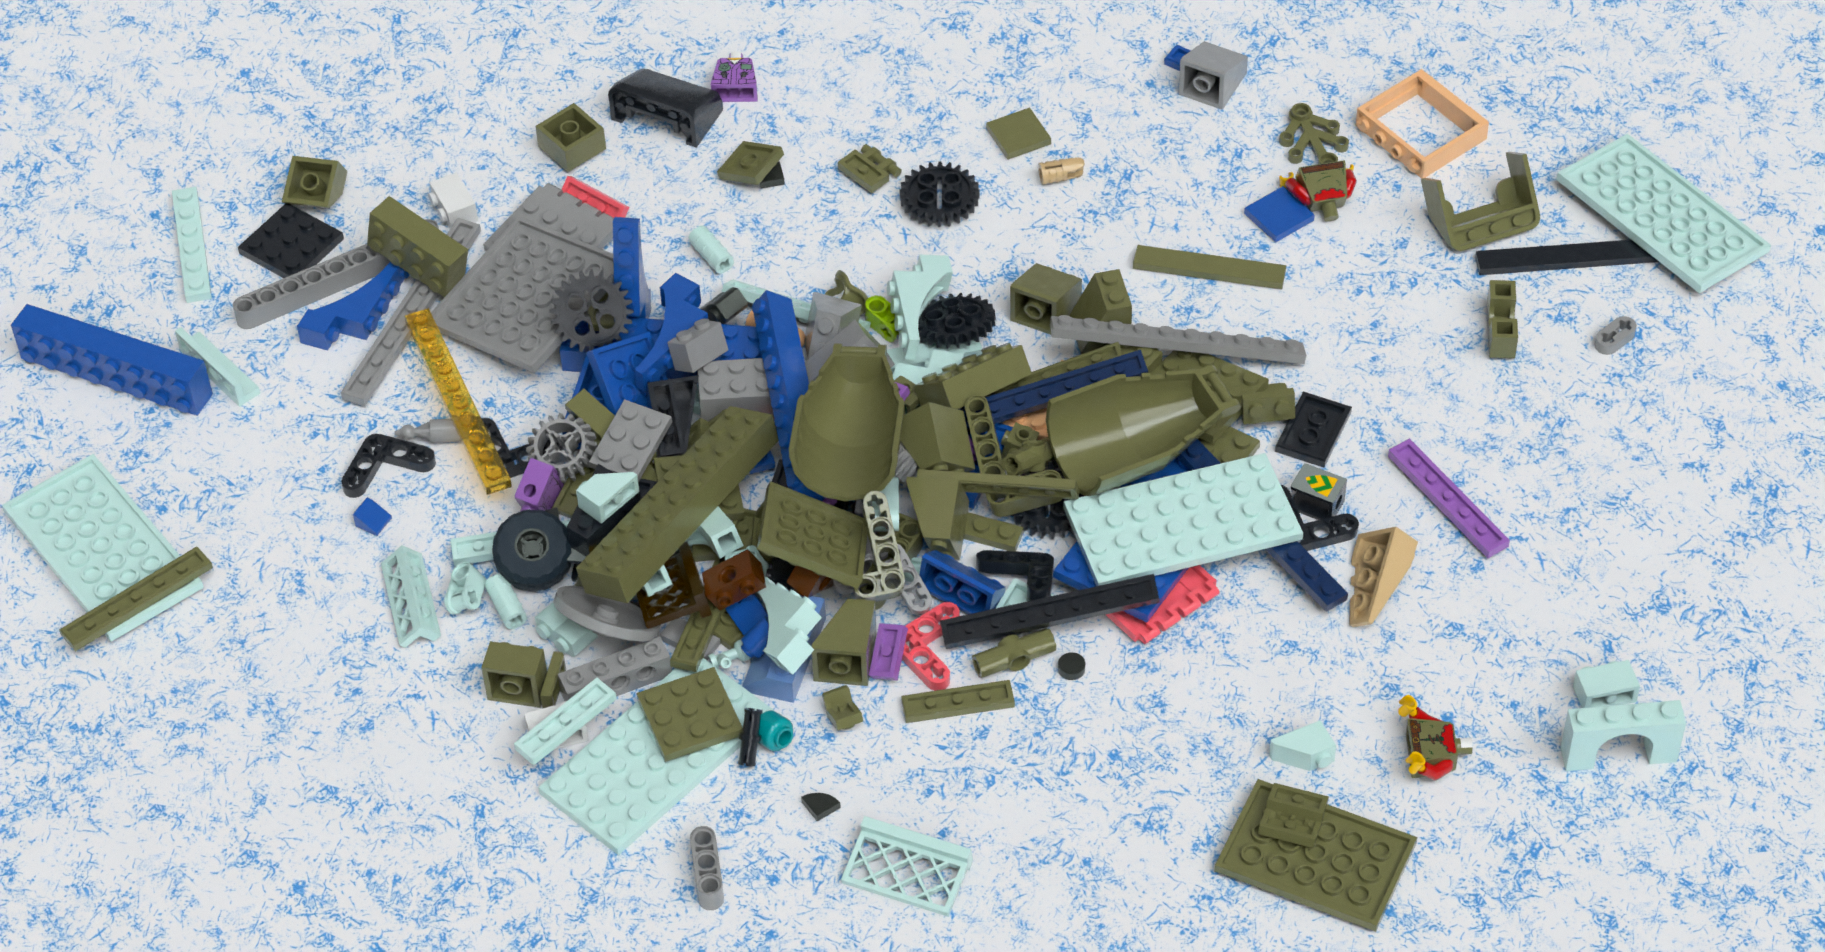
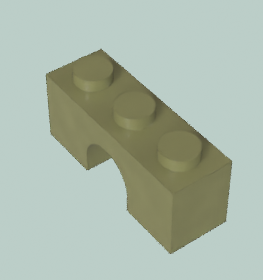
(1501, 319)

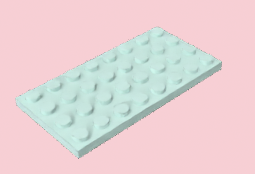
(1663, 213)
(1183, 520)
(95, 538)
(621, 778)

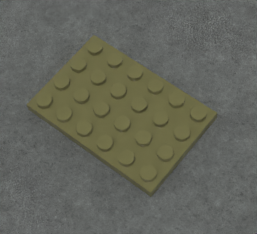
(1344, 875)

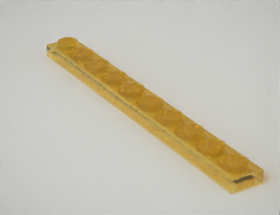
(458, 402)

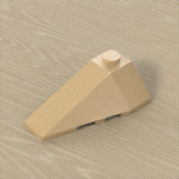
(1379, 564)

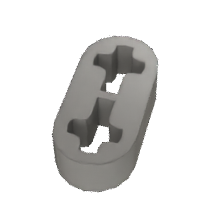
(1618, 338)

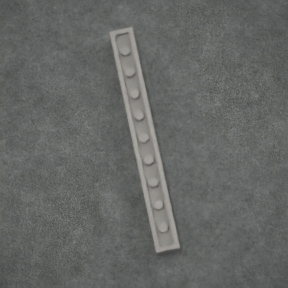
(396, 333)
(1179, 340)

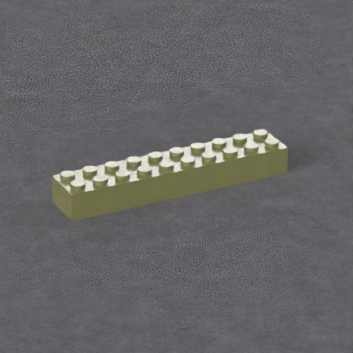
(677, 504)

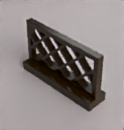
(688, 582)

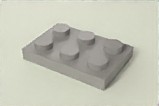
(631, 439)

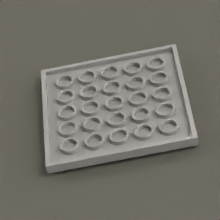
(509, 292)

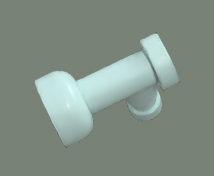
(725, 658)

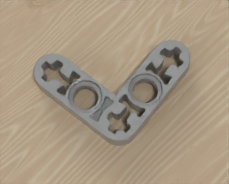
(922, 591)

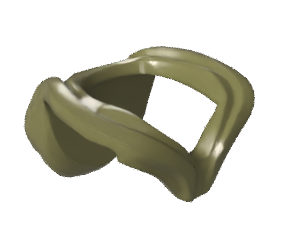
(850, 292)

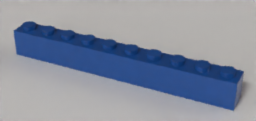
(783, 370)

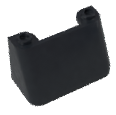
(684, 104)

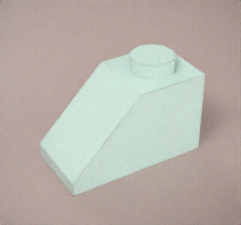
(606, 493)
(1304, 748)

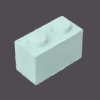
(1606, 685)

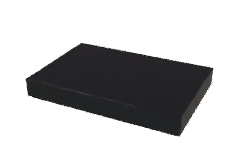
(1314, 429)

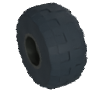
(532, 550)

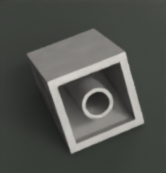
(1211, 74)
(826, 319)

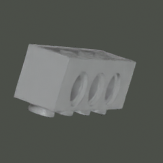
(621, 670)

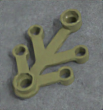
(1303, 116)

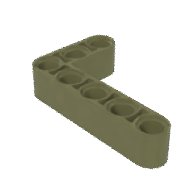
(989, 444)

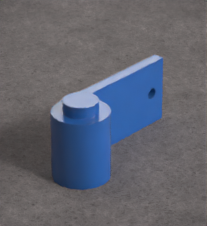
(753, 623)

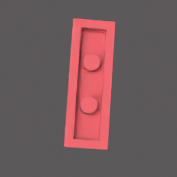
(594, 197)

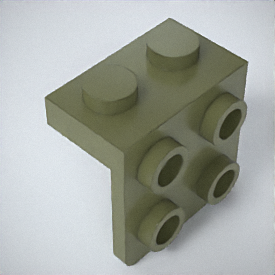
(1273, 404)

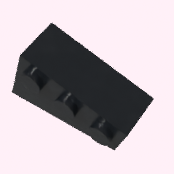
(677, 400)
(587, 532)

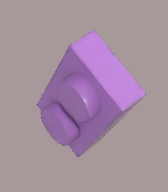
(888, 651)

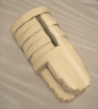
(1060, 170)

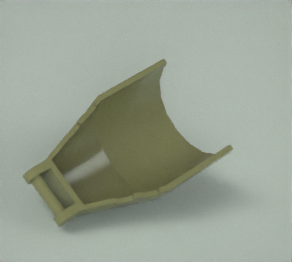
(1132, 424)
(848, 425)

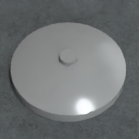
(603, 615)

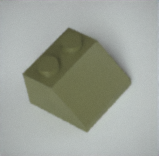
(314, 182)

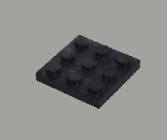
(290, 242)

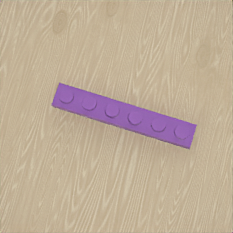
(1448, 498)

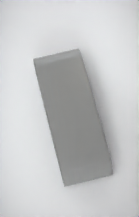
(710, 878)

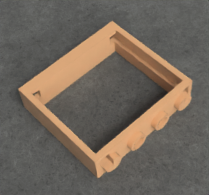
(1421, 83)

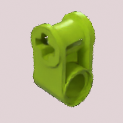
(882, 320)

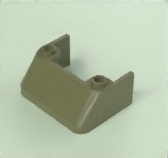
(1511, 213)

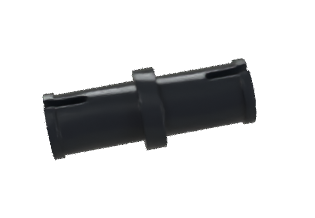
(750, 737)

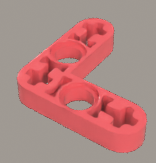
(918, 644)

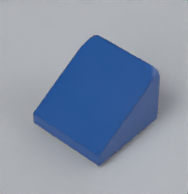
(371, 517)

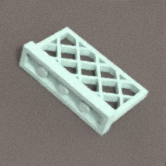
(920, 847)

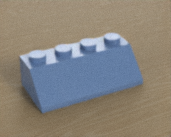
(769, 680)

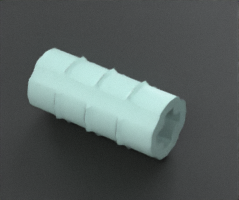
(711, 249)
(505, 601)

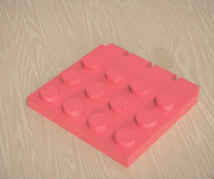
(1184, 599)

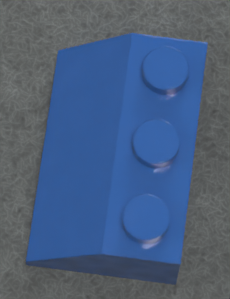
(959, 584)

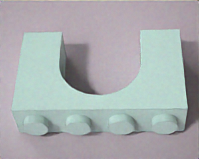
(716, 532)
(1591, 727)

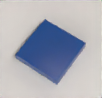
(1279, 214)

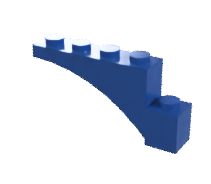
(629, 265)
(681, 303)
(354, 314)

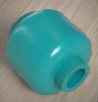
(775, 731)

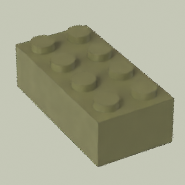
(416, 246)
(974, 376)

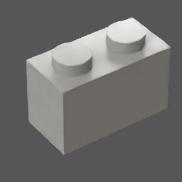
(697, 345)

